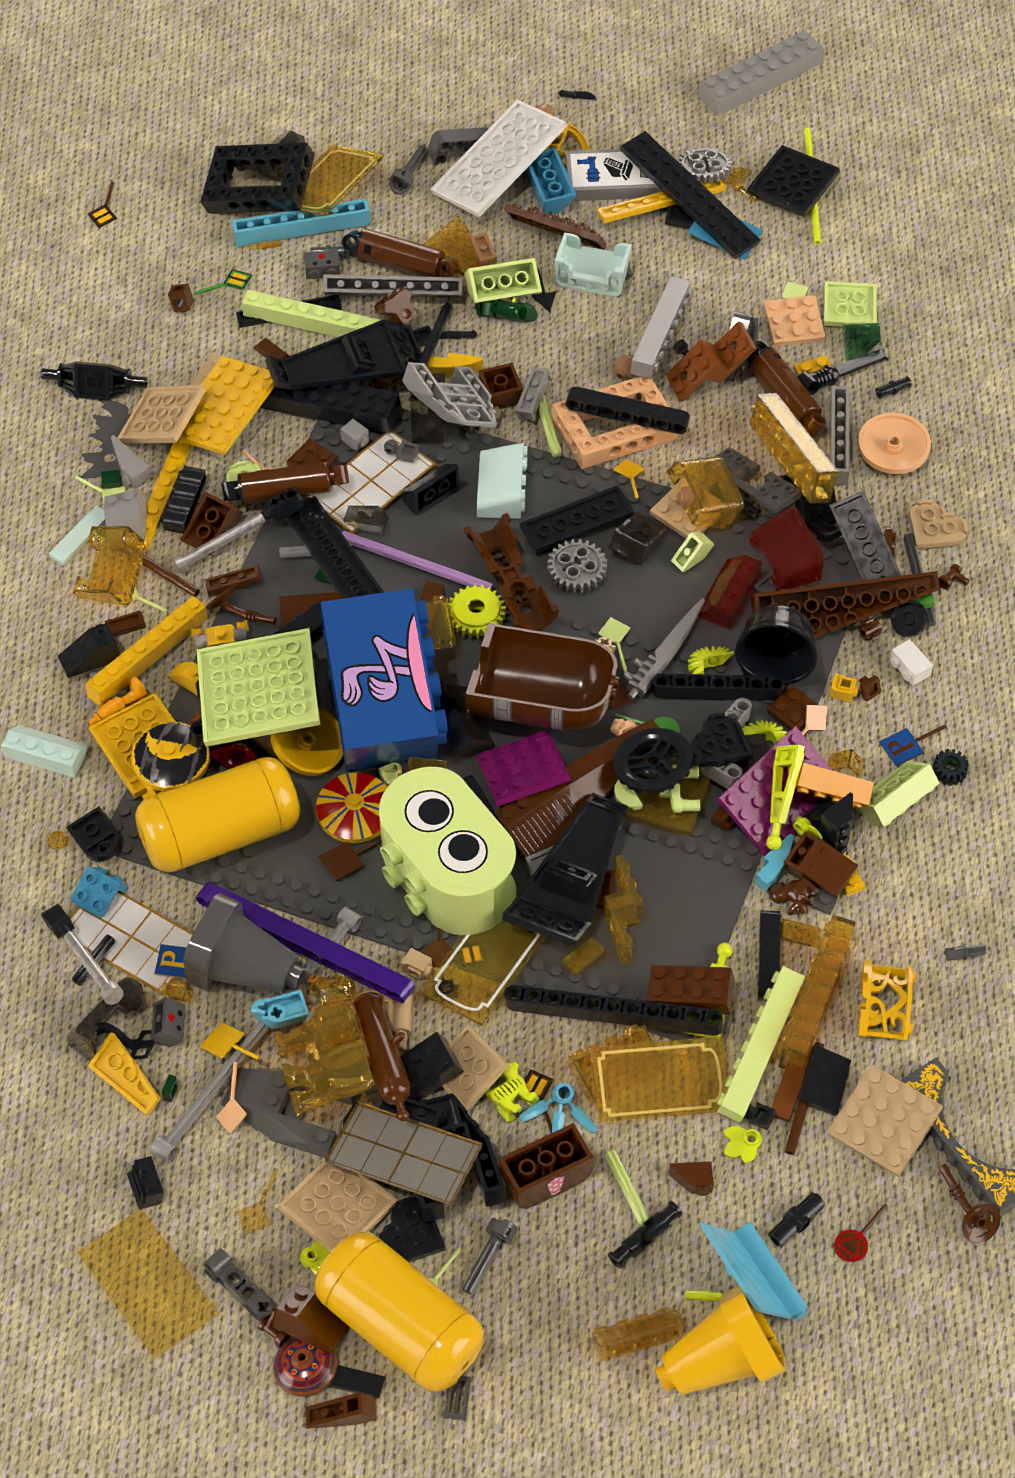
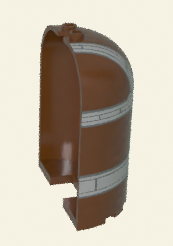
(542, 679)

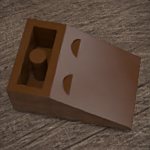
(820, 864)

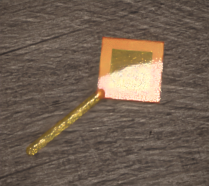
(255, 1216)

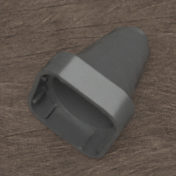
(238, 952)

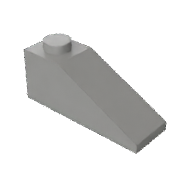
(132, 468)

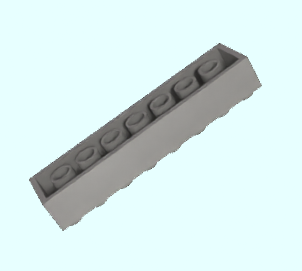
(761, 72)

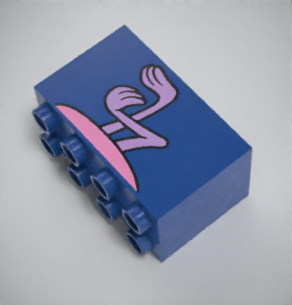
(383, 678)

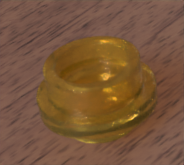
(57, 840)

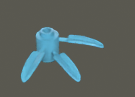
(559, 1116)

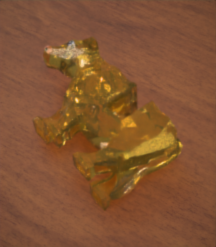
(331, 1046)

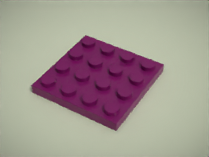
(523, 768)

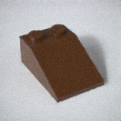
(210, 520)
(309, 1320)

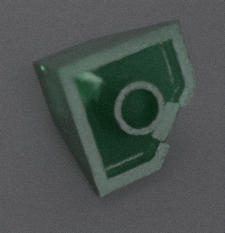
(859, 338)

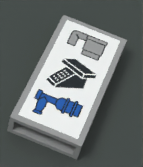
(606, 176)

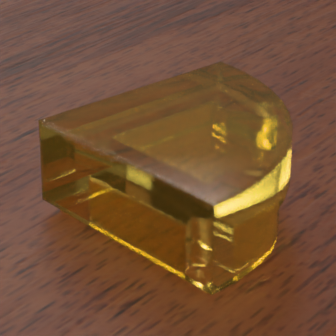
(740, 174)

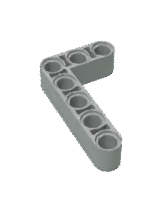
(728, 773)

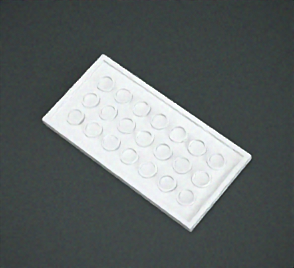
(498, 158)

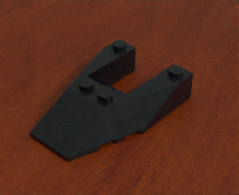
(486, 1168)

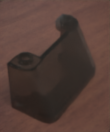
(82, 1035)

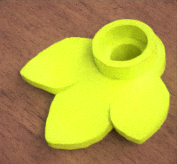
(803, 824)
(740, 1145)
(319, 1254)

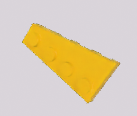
(119, 1070)

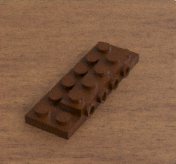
(554, 224)

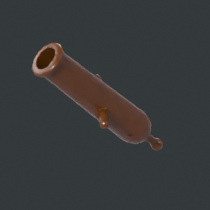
(383, 1052)

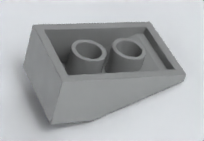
(126, 509)

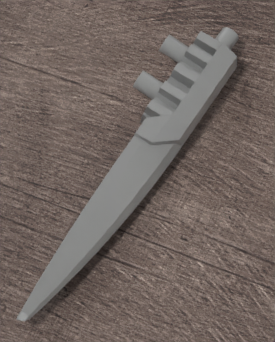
(642, 681)

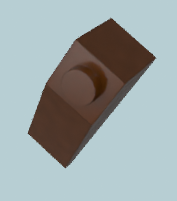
(342, 1411)

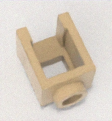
(417, 965)

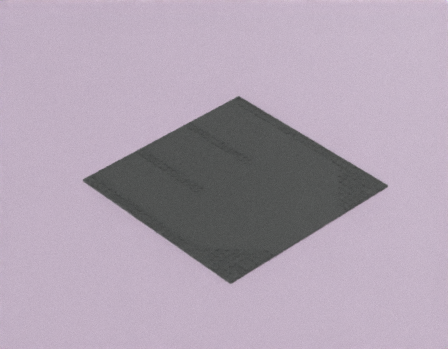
(686, 882)

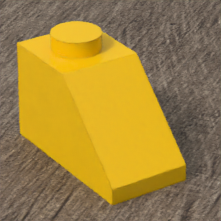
(187, 676)

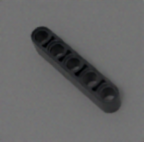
(768, 949)

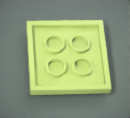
(849, 303)

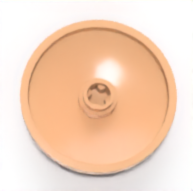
(894, 443)

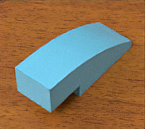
(773, 865)

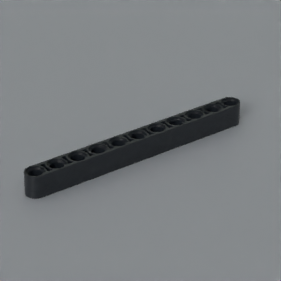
(620, 1016)

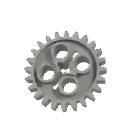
(714, 166)
(576, 560)

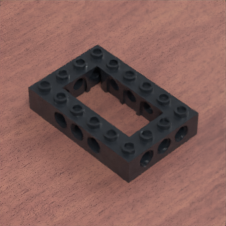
(289, 196)

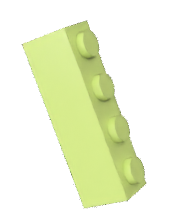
(503, 280)
(898, 792)

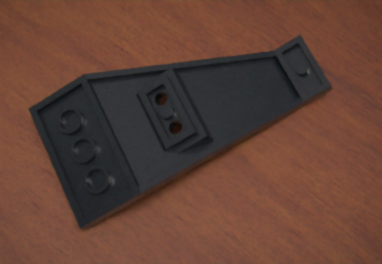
(361, 355)

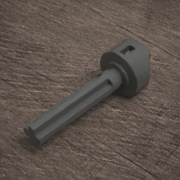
(404, 177)
(498, 1231)

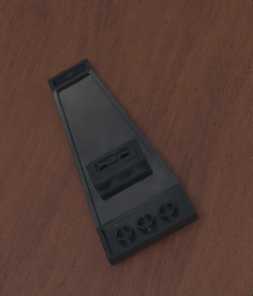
(568, 882)

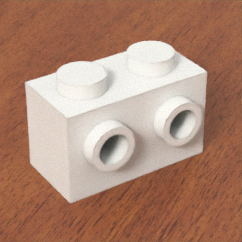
(911, 662)

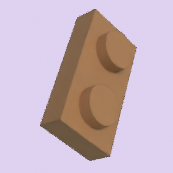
(483, 249)

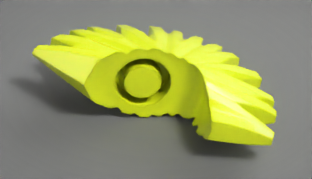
(707, 658)
(770, 730)

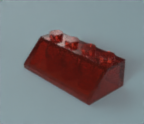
(730, 590)

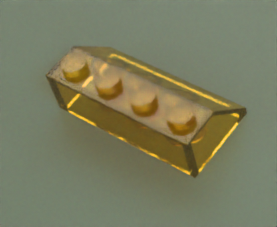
(637, 1334)

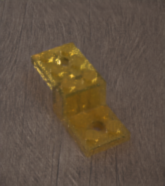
(623, 909)

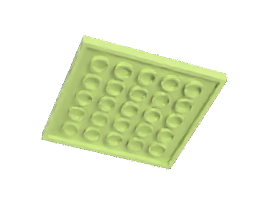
(257, 687)

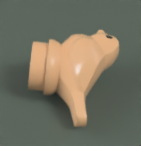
(621, 726)

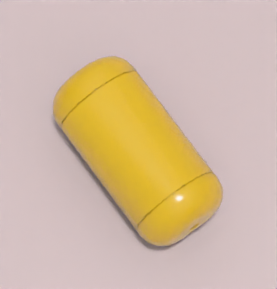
(217, 814)
(399, 1311)

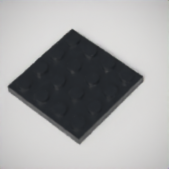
(793, 181)

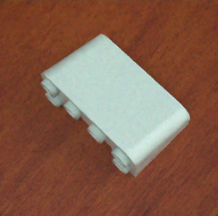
(502, 481)

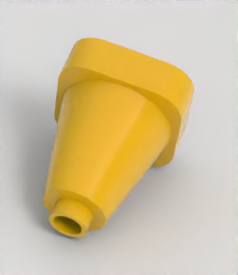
(723, 1348)

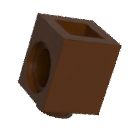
(180, 297)

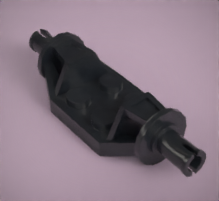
(94, 379)

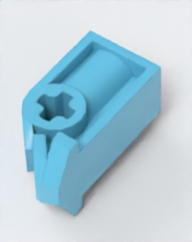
(289, 1007)

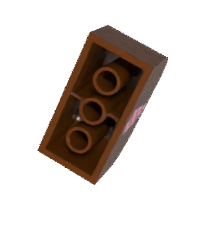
(547, 1167)

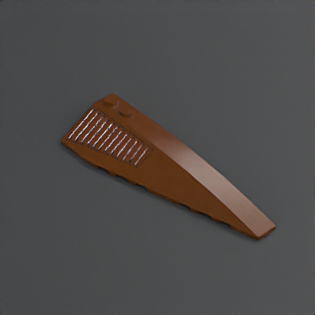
(542, 817)

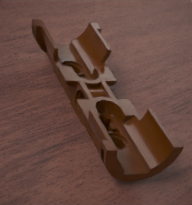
(504, 540)

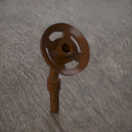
(252, 616)
(976, 1218)

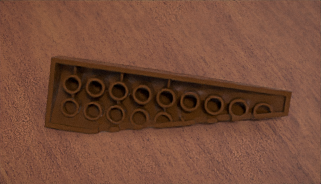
(846, 603)

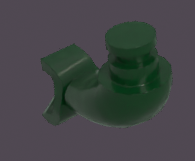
(507, 310)

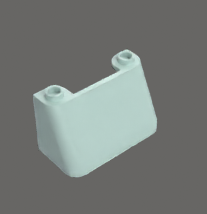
(591, 268)

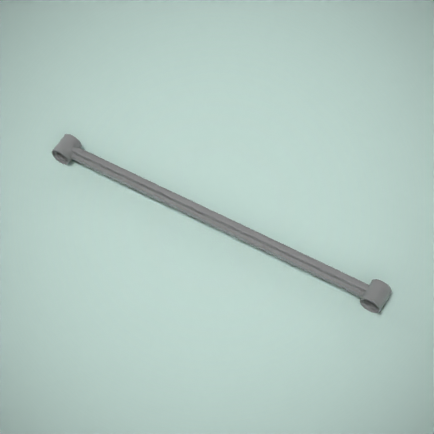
(165, 1147)

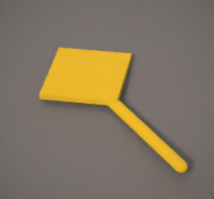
(630, 470)

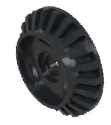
(655, 743)

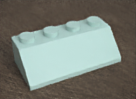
(44, 750)

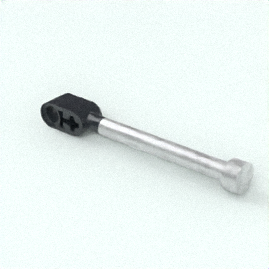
(279, 508)
(61, 926)

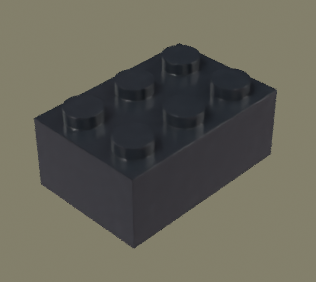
(430, 1066)

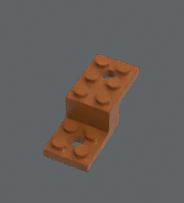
(710, 361)

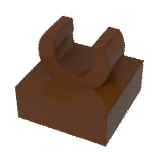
(870, 687)

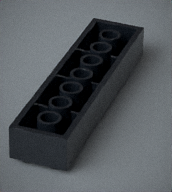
(339, 403)

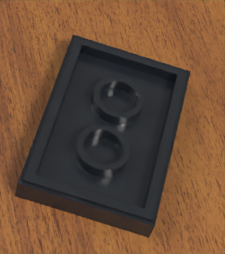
(824, 1080)

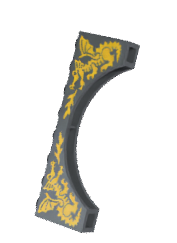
(988, 1182)

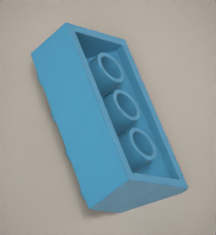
(550, 182)

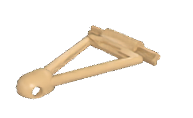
(397, 1015)

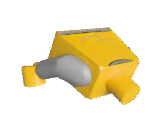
(220, 635)

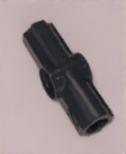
(796, 1219)

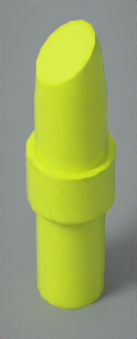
(703, 1295)

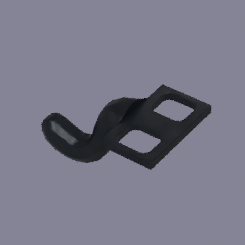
(133, 1044)

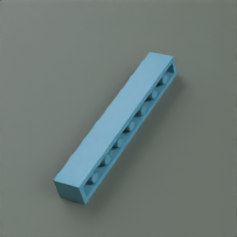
(298, 223)

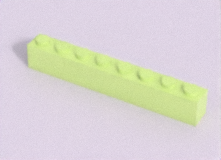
(302, 314)
(760, 1044)

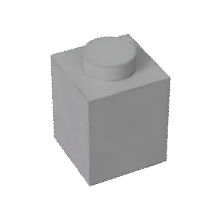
(354, 435)

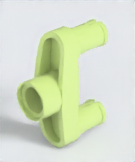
(678, 804)

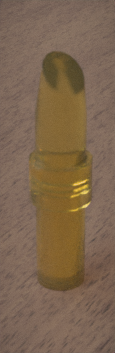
(265, 245)

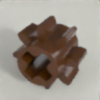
(870, 629)

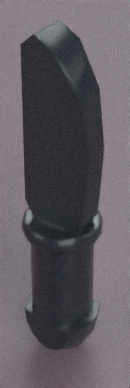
(578, 94)
(461, 334)

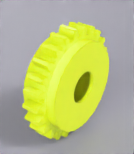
(476, 598)

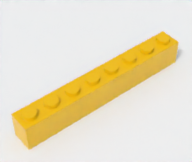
(146, 651)

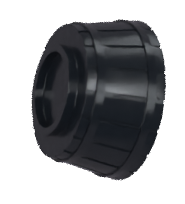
(777, 644)

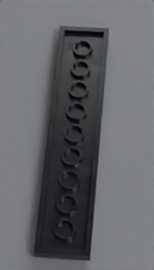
(690, 194)
(332, 551)

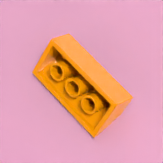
(833, 785)

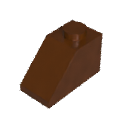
(693, 1176)

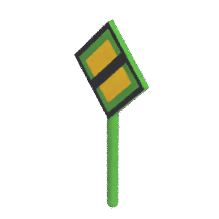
(235, 279)

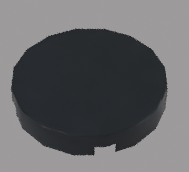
(909, 618)

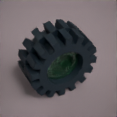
(953, 759)

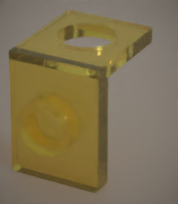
(846, 759)

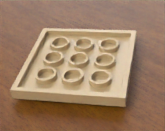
(161, 414)
(885, 1120)
(336, 1204)

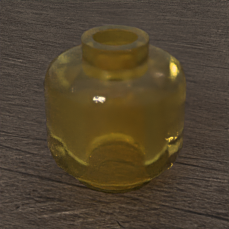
(178, 990)

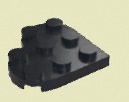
(720, 742)
(409, 1234)

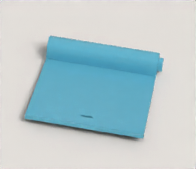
(756, 1271)

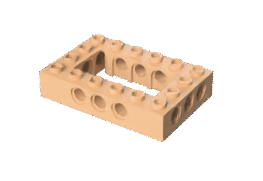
(616, 443)

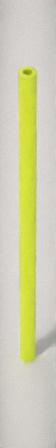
(814, 211)

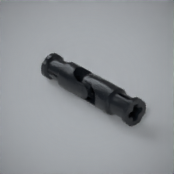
(652, 1227)

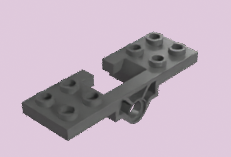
(773, 495)

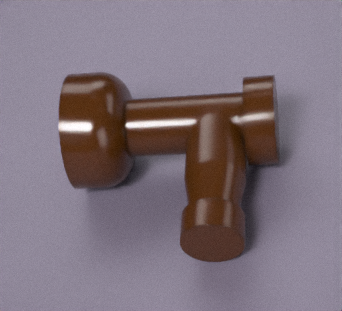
(945, 580)
(267, 1326)

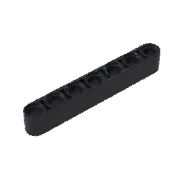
(627, 410)
(709, 689)

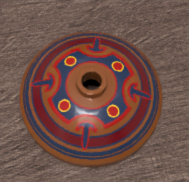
(304, 1376)

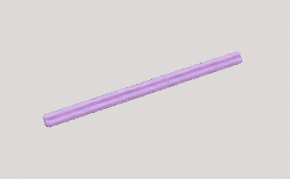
(415, 561)

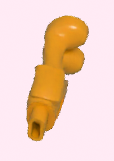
(136, 693)

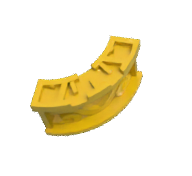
(869, 1018)

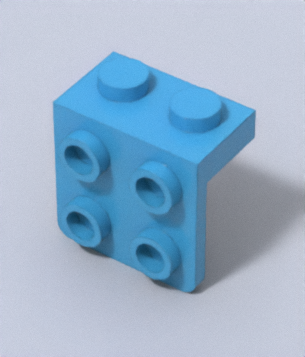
(97, 890)

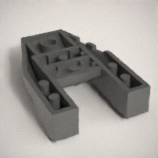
(270, 1110)

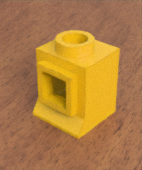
(843, 688)

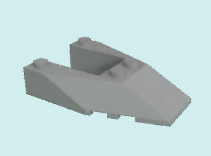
(460, 401)

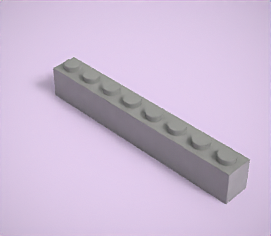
(386, 284)
(661, 327)

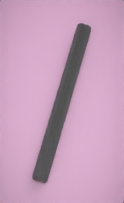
(916, 567)

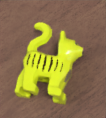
(510, 1091)

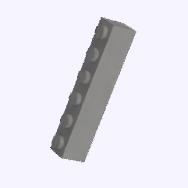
(839, 432)

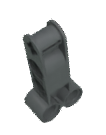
(220, 1269)

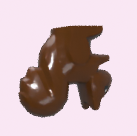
(796, 891)

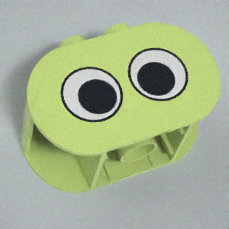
(446, 851)

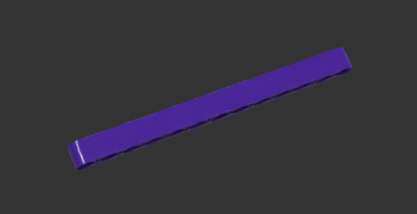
(318, 947)

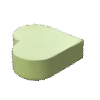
(390, 772)

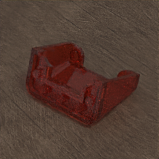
(789, 549)

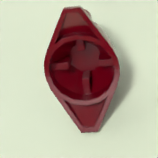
(234, 754)

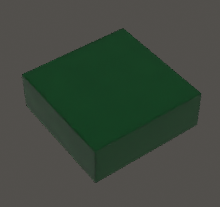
(110, 479)
(169, 1088)

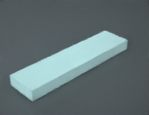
(77, 536)

